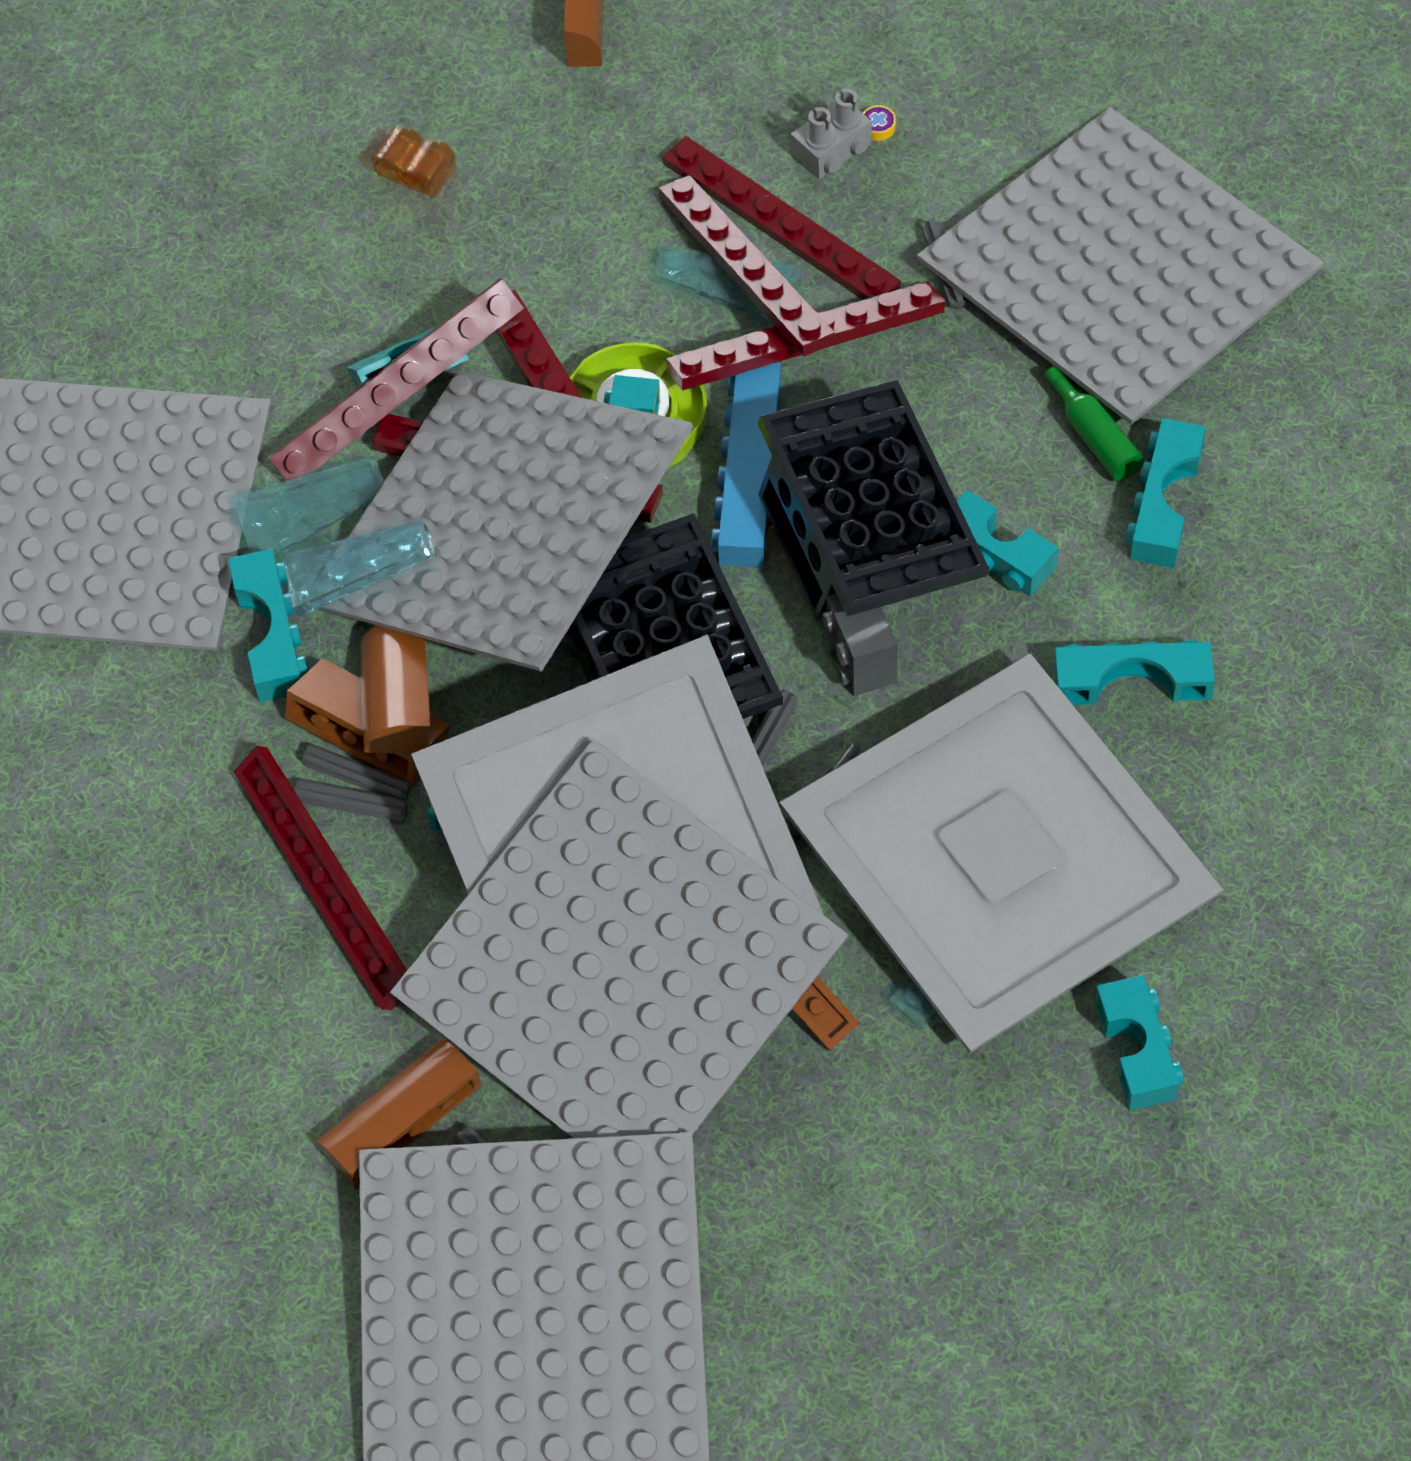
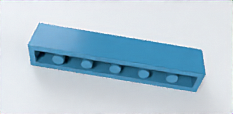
(741, 512)

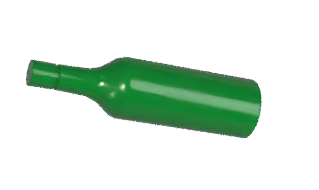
(1097, 429)

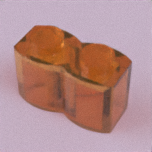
(414, 161)

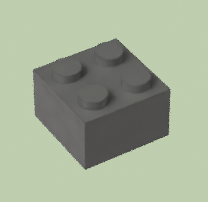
(862, 647)

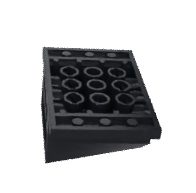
(863, 502)
(664, 594)

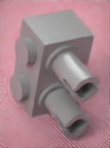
(831, 135)

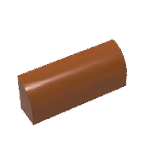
(583, 32)
(394, 692)
(330, 706)
(401, 1108)

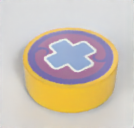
(882, 122)

